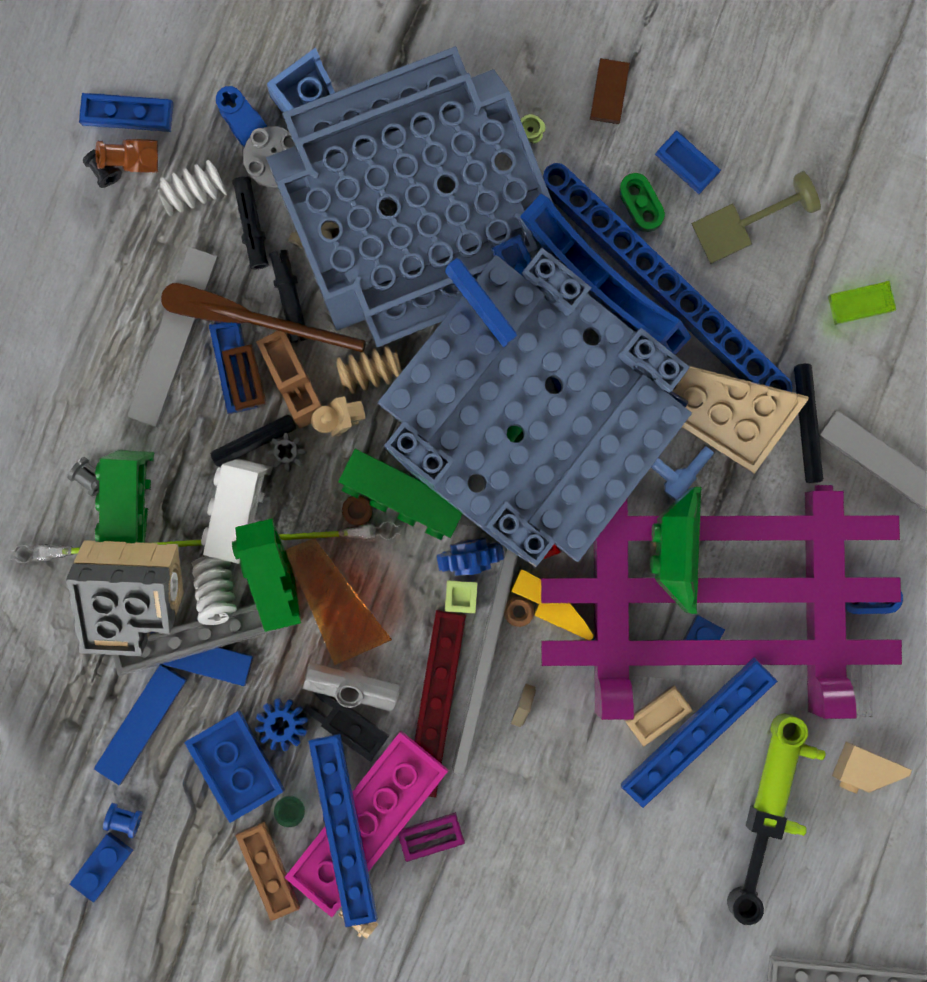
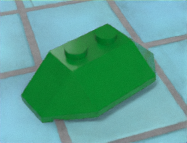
(678, 549)

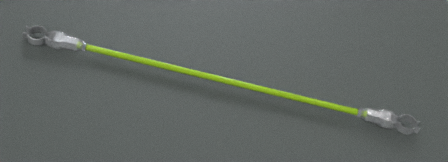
(365, 532)

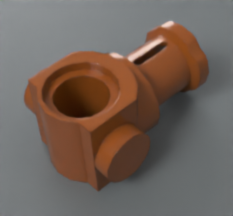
(132, 154)

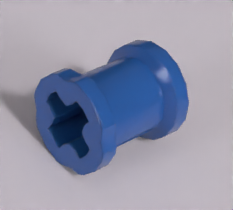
(122, 820)

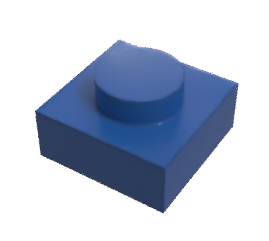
(703, 630)

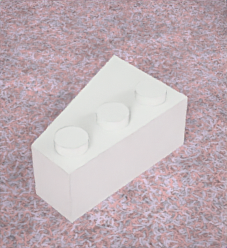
(233, 506)

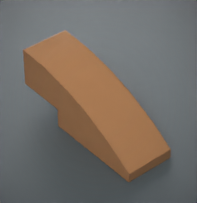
(290, 377)

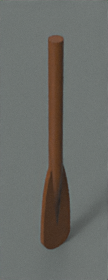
(208, 306)

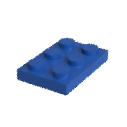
(234, 766)

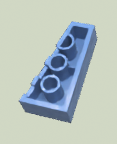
(300, 83)

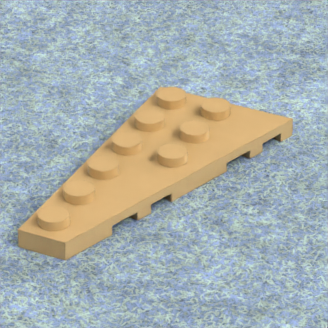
(737, 414)

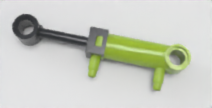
(768, 812)

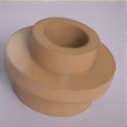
(519, 621)

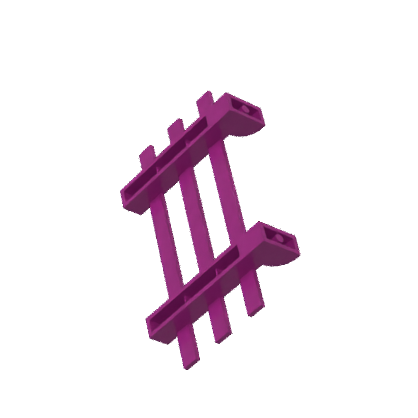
(823, 591)

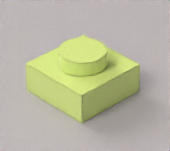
(461, 596)

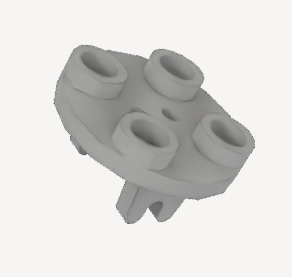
(259, 147)

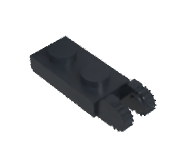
(354, 728)

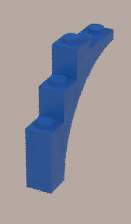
(607, 285)

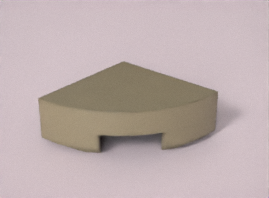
(524, 705)

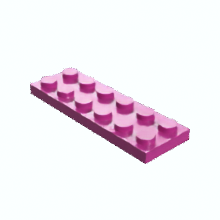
(383, 806)

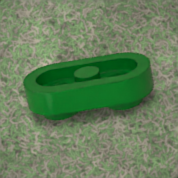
(642, 203)

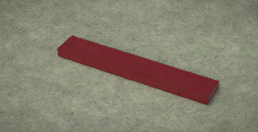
(439, 684)

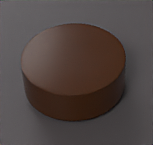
(357, 510)

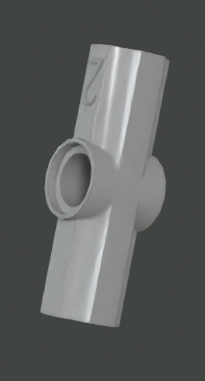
(350, 687)

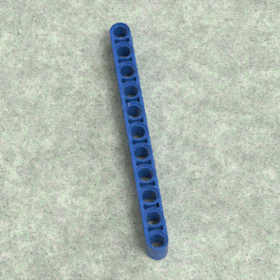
(661, 269)

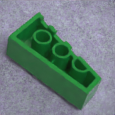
(400, 493)

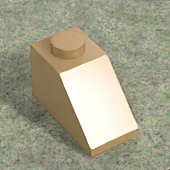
(866, 770)

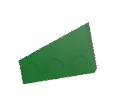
(122, 496)
(268, 574)

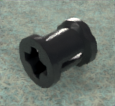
(105, 176)

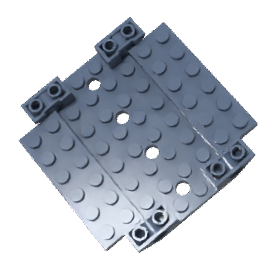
(395, 143)
(578, 446)

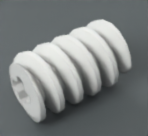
(190, 187)
(211, 590)

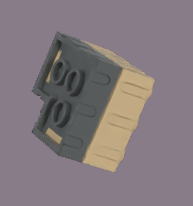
(123, 595)

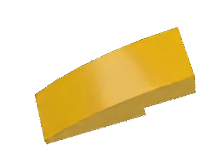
(559, 614)

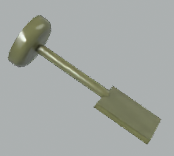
(725, 232)

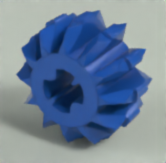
(273, 715)

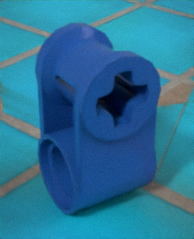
(241, 118)

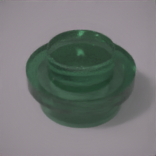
(289, 811)

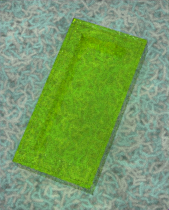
(862, 303)

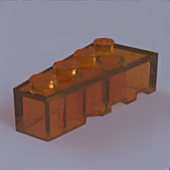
(337, 609)

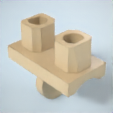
(337, 416)

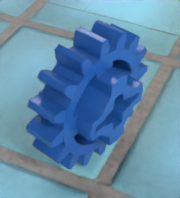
(470, 556)

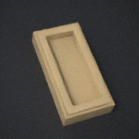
(659, 715)

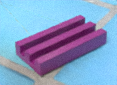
(405, 844)

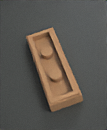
(267, 871)

